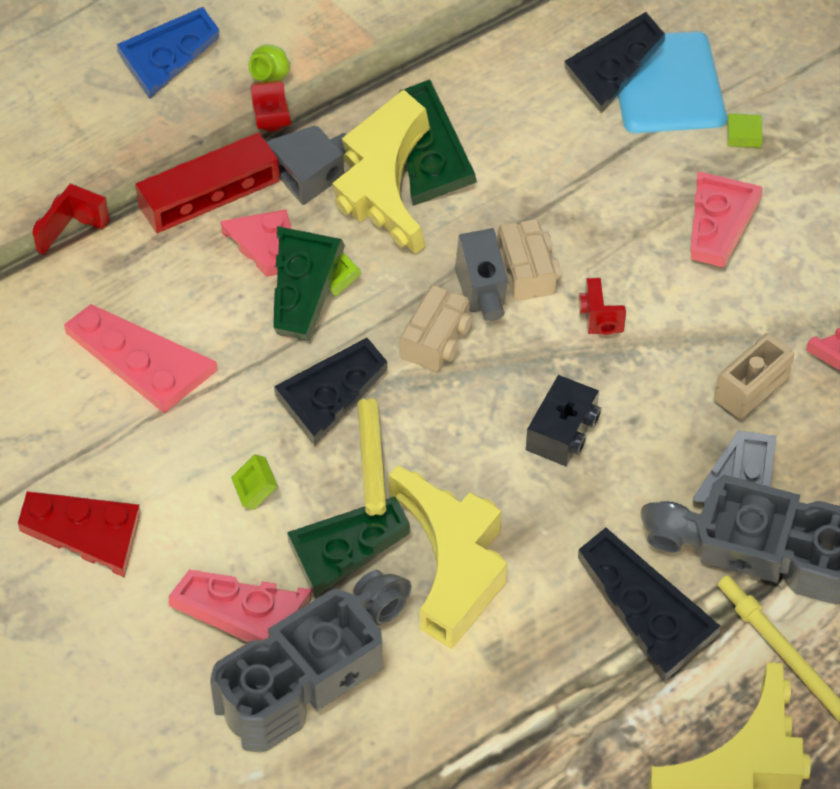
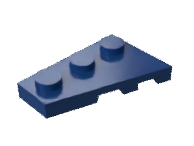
(167, 49)

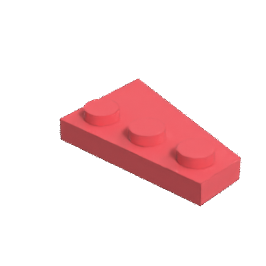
(720, 216)
(235, 606)

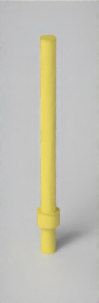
(751, 611)

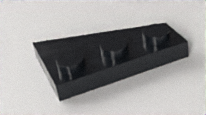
(615, 59)
(331, 387)

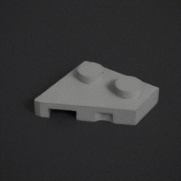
(746, 458)

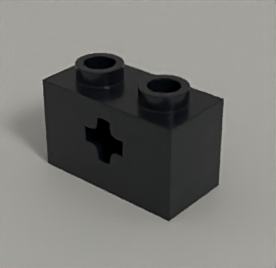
(563, 420)

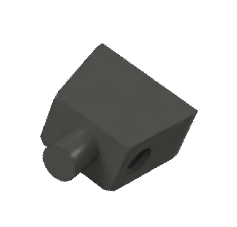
(308, 161)
(482, 273)

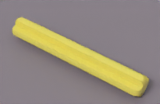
(371, 457)

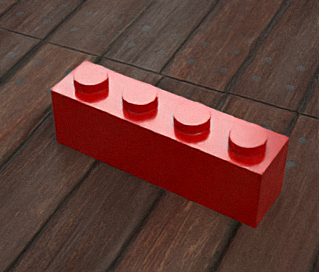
(207, 182)

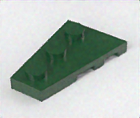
(304, 276)
(345, 542)

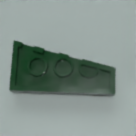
(438, 159)

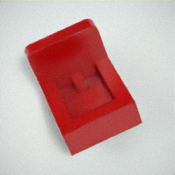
(270, 105)
(600, 318)

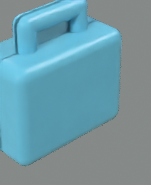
(675, 88)

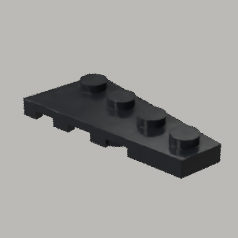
(652, 608)

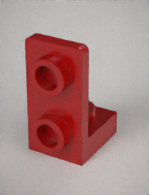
(72, 203)

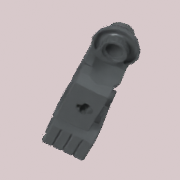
(756, 534)
(306, 660)

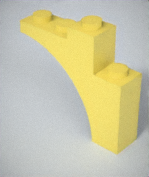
(377, 159)
(459, 536)
(756, 757)

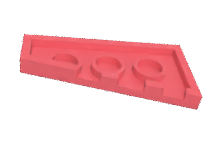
(144, 360)

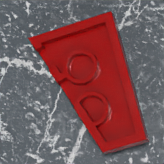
(91, 527)

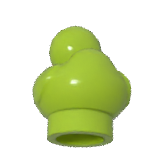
(269, 63)

